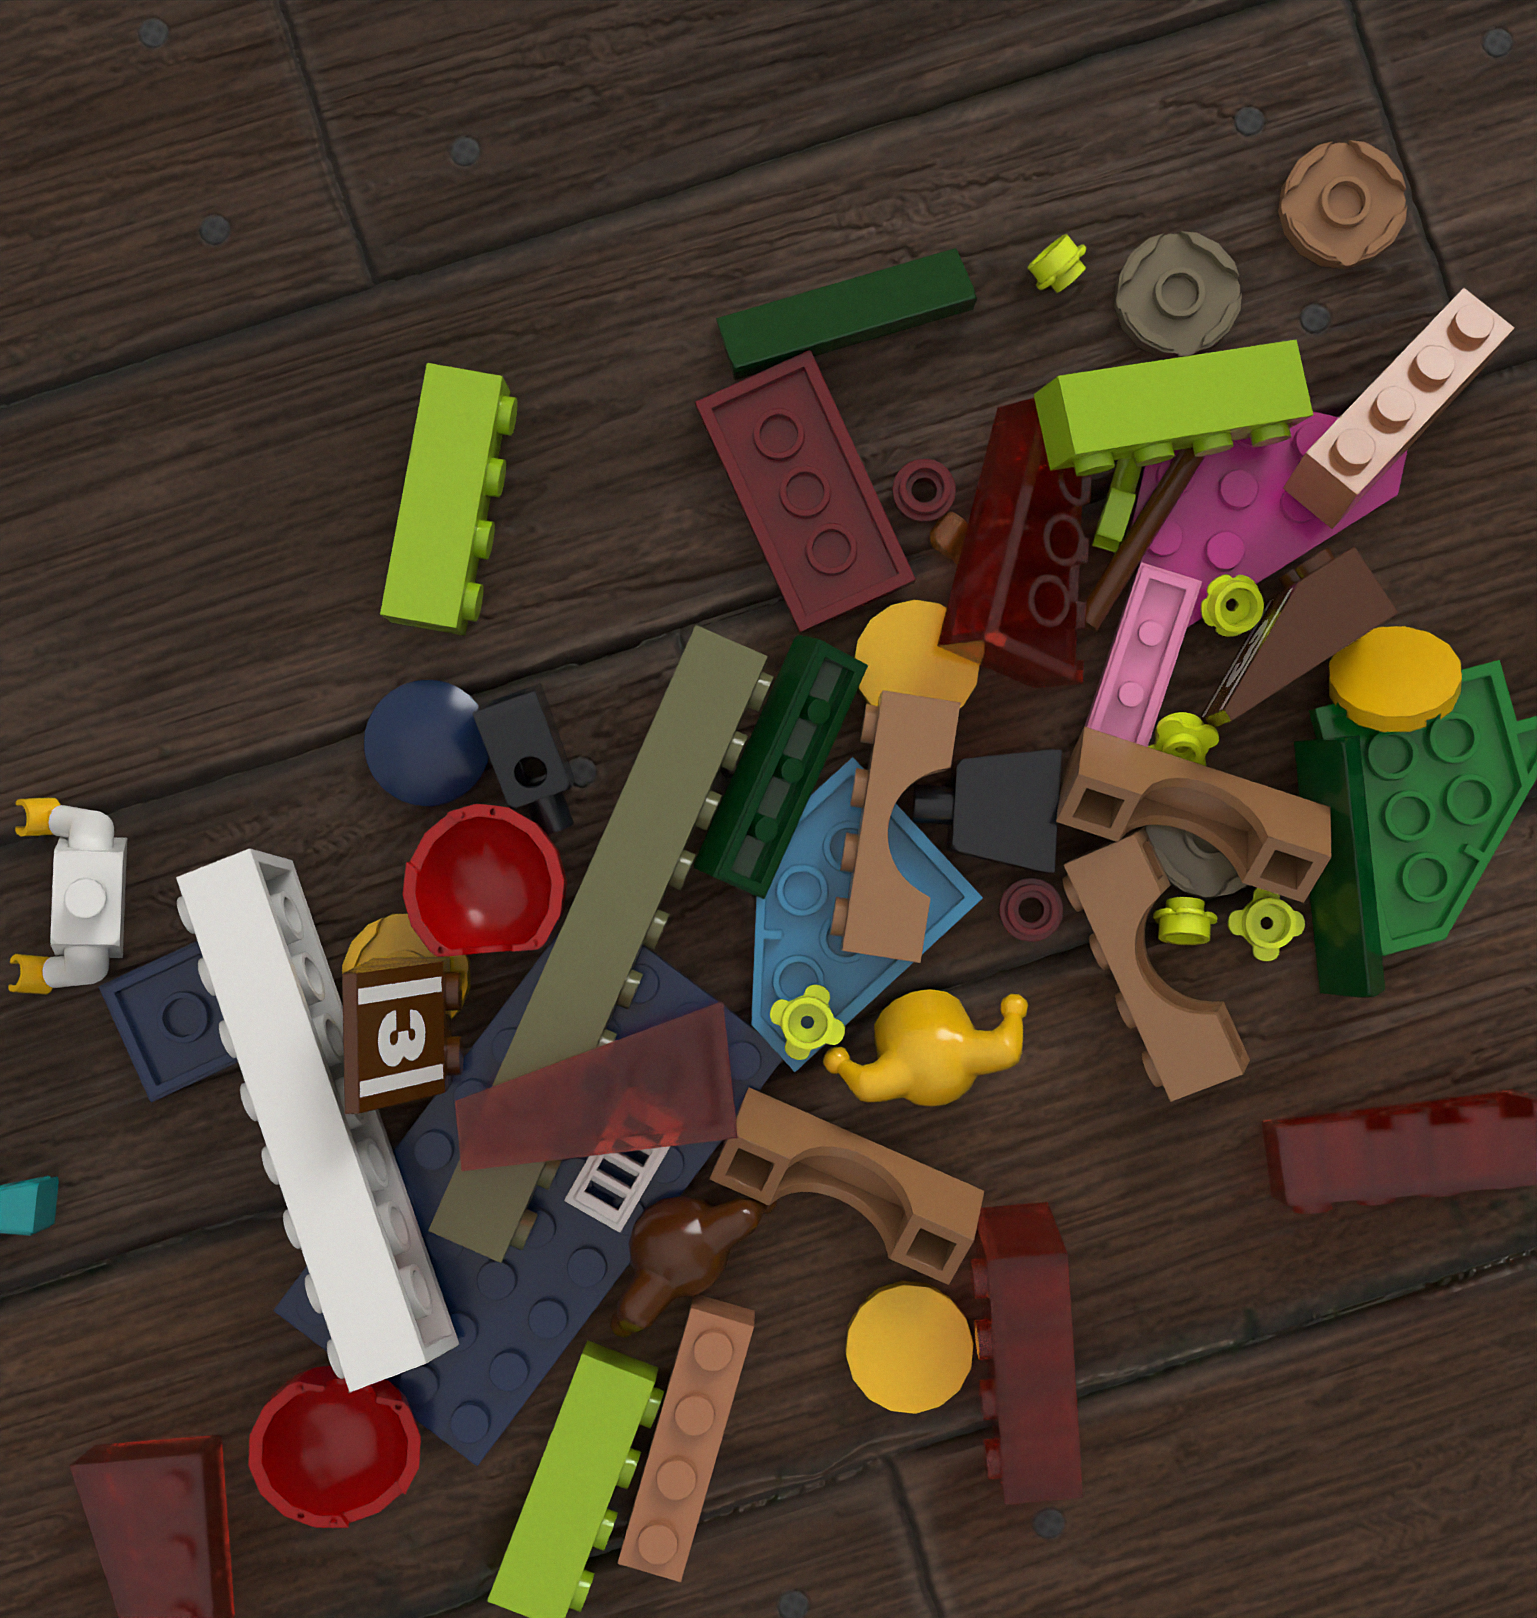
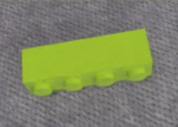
(1173, 406)
(447, 500)
(575, 1483)

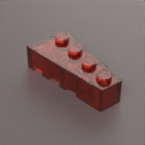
(1403, 1150)
(1028, 1354)
(160, 1525)

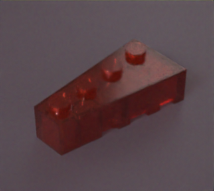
(1021, 560)
(620, 1097)

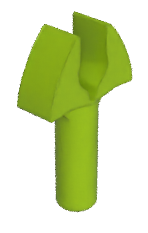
(1118, 505)

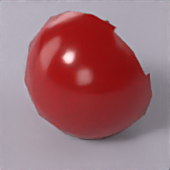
(484, 883)
(333, 1451)

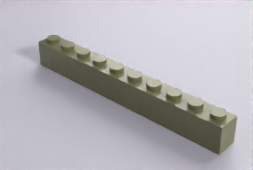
(616, 912)

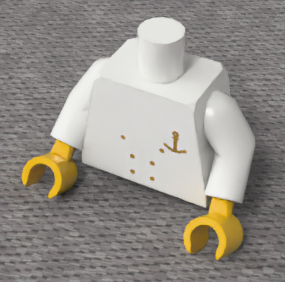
(85, 897)

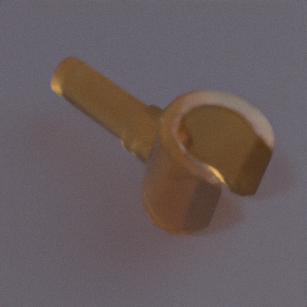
(948, 535)

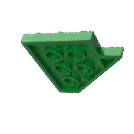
(1439, 802)

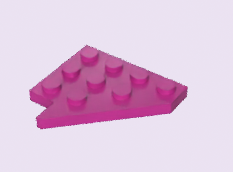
(1239, 515)

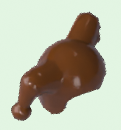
(680, 1252)

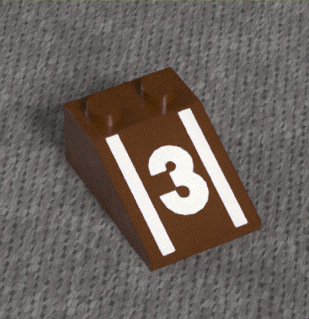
(1317, 614)
(399, 1031)

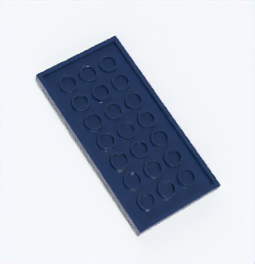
(530, 1306)

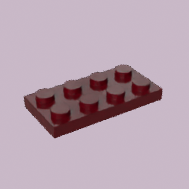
(805, 492)

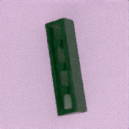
(847, 312)
(780, 765)
(1345, 892)

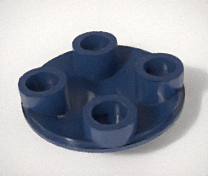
(425, 743)

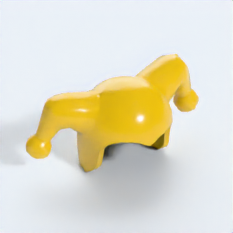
(931, 1050)

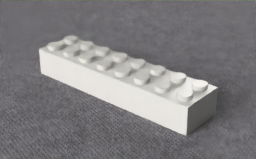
(332, 1166)

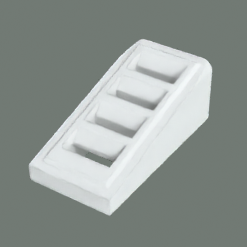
(599, 1209)

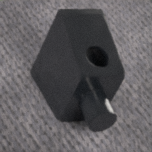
(521, 728)
(998, 808)

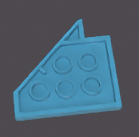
(796, 915)

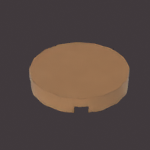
(1343, 204)

